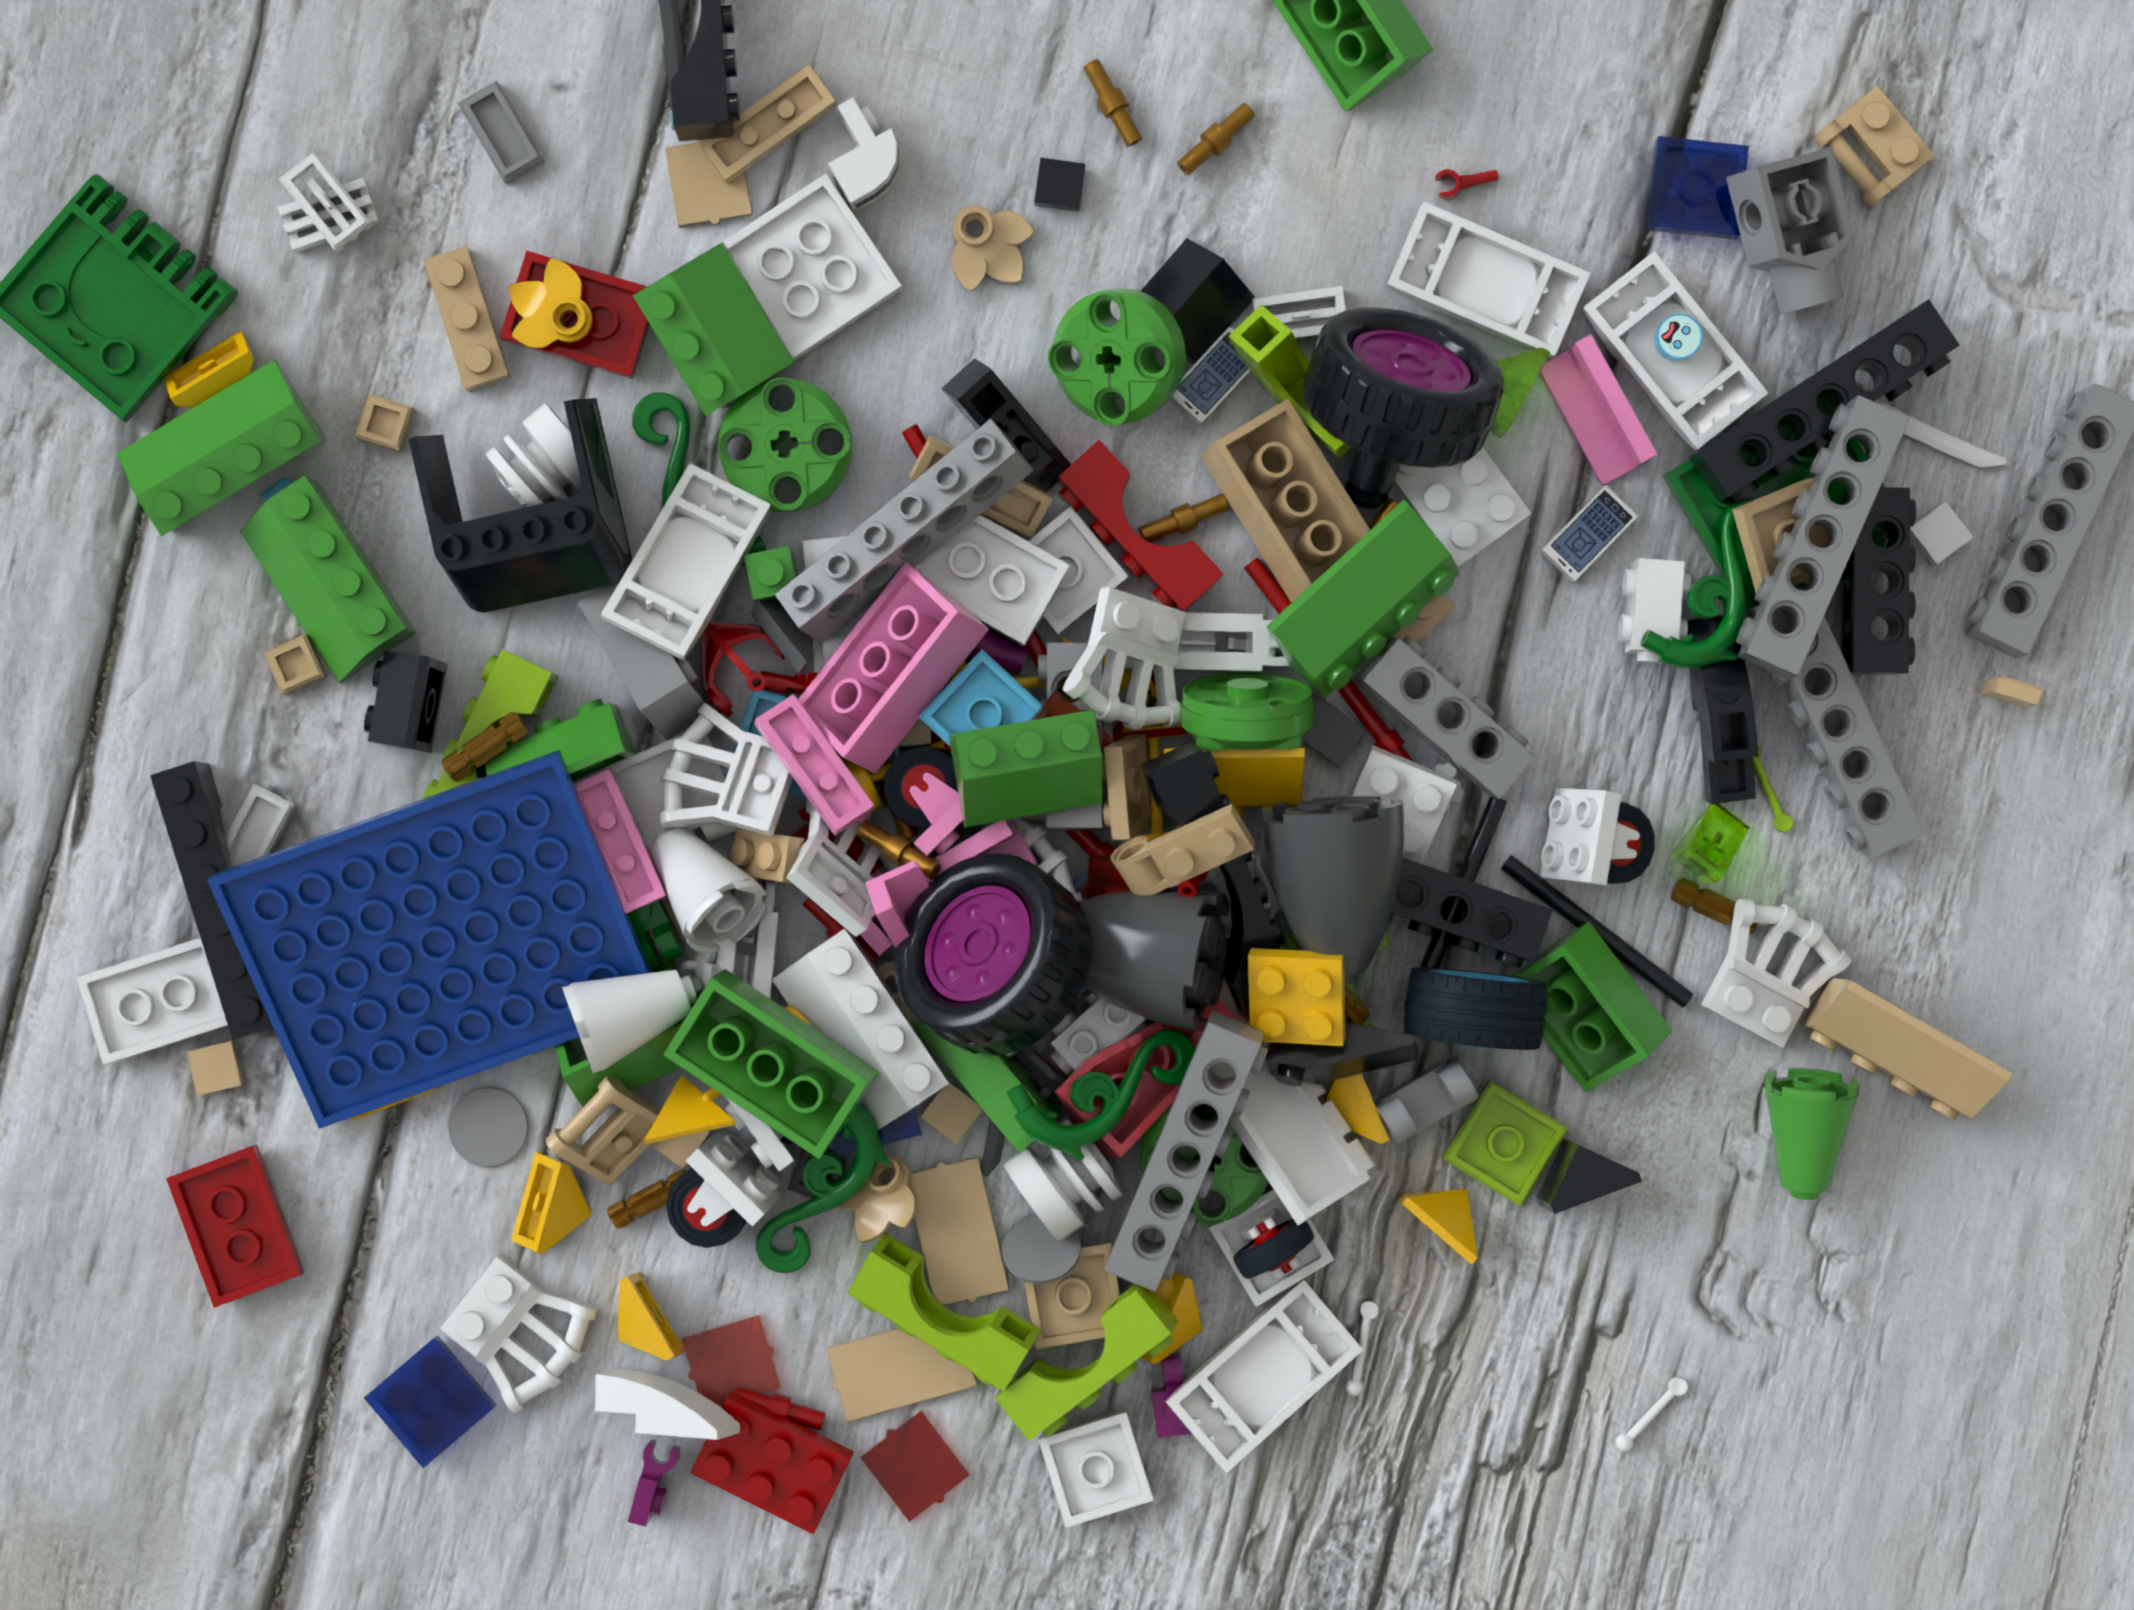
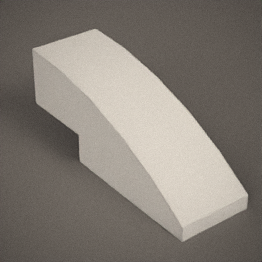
(662, 1405)

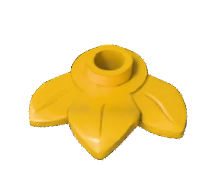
(546, 305)

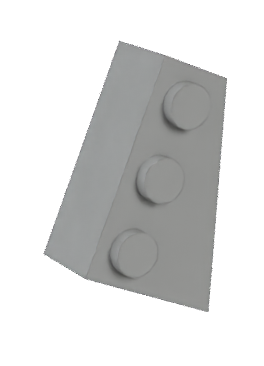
(655, 679)

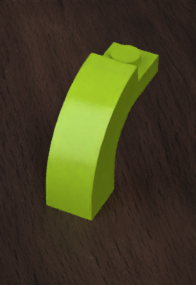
(1280, 367)

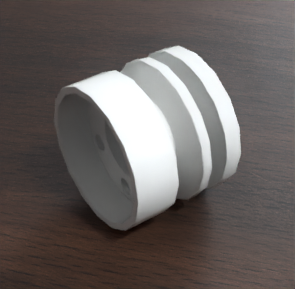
(543, 464)
(1061, 1182)

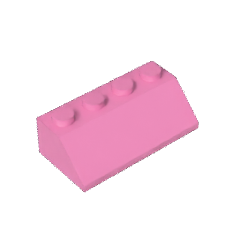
(891, 668)

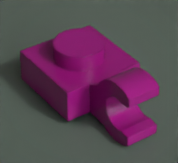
(1166, 1420)
(649, 1495)

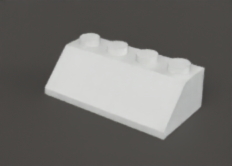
(855, 1008)

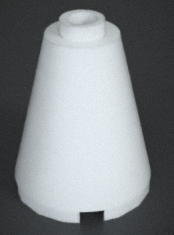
(706, 890)
(626, 1012)

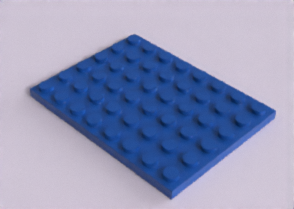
(430, 937)

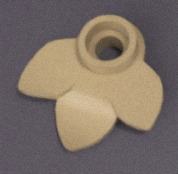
(991, 253)
(883, 1204)

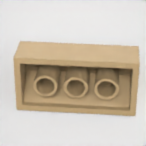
(1286, 496)
(1903, 1048)

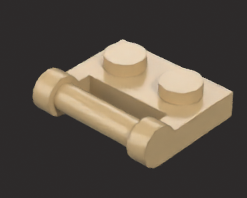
(1884, 137)
(616, 1141)

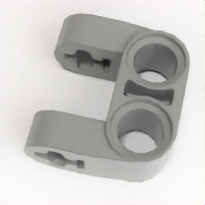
(1425, 1099)

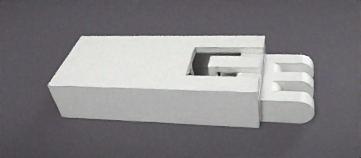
(1199, 643)
(757, 969)

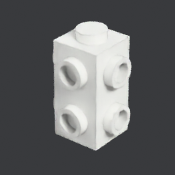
(1654, 603)
(1091, 1032)

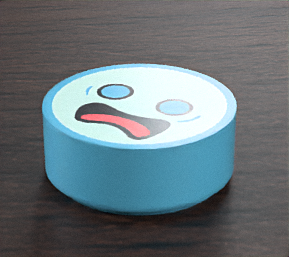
(1678, 337)

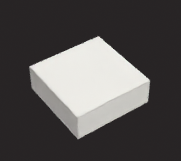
(1939, 533)

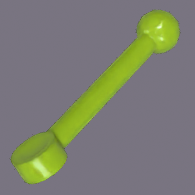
(1781, 822)

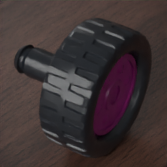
(1400, 394)
(993, 954)

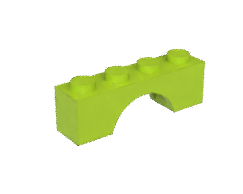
(509, 687)
(896, 1288)
(1045, 1393)

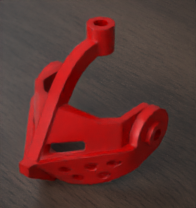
(718, 640)

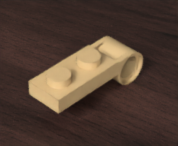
(1182, 852)

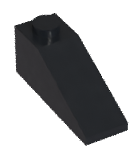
(984, 397)
(1363, 1051)

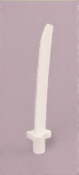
(1946, 443)

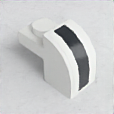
(871, 166)

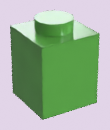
(770, 572)

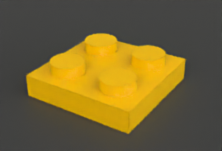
(1297, 996)

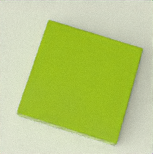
(1504, 1143)

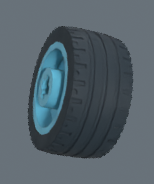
(1475, 1008)

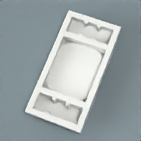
(1487, 280)
(1691, 395)
(686, 562)
(1263, 1375)

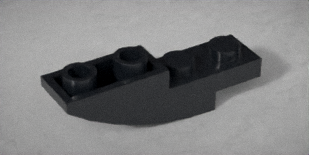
(1726, 721)

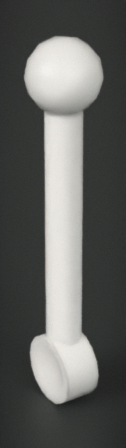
(1369, 1311)
(1676, 1387)

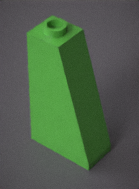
(988, 1081)

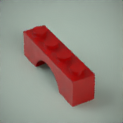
(1178, 571)

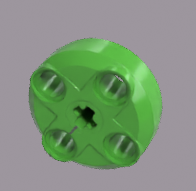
(1118, 355)
(786, 444)
(1247, 711)
(1235, 1178)

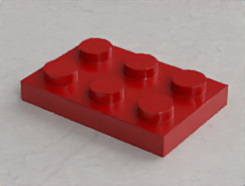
(617, 324)
(235, 1226)
(774, 1464)

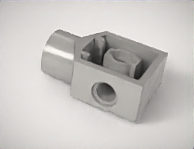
(1794, 226)

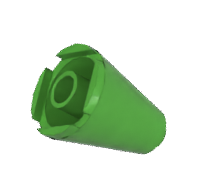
(1809, 1126)

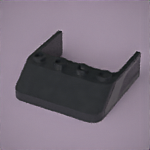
(533, 549)

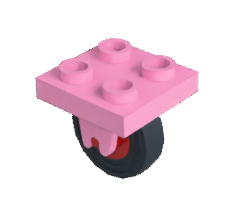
(925, 795)

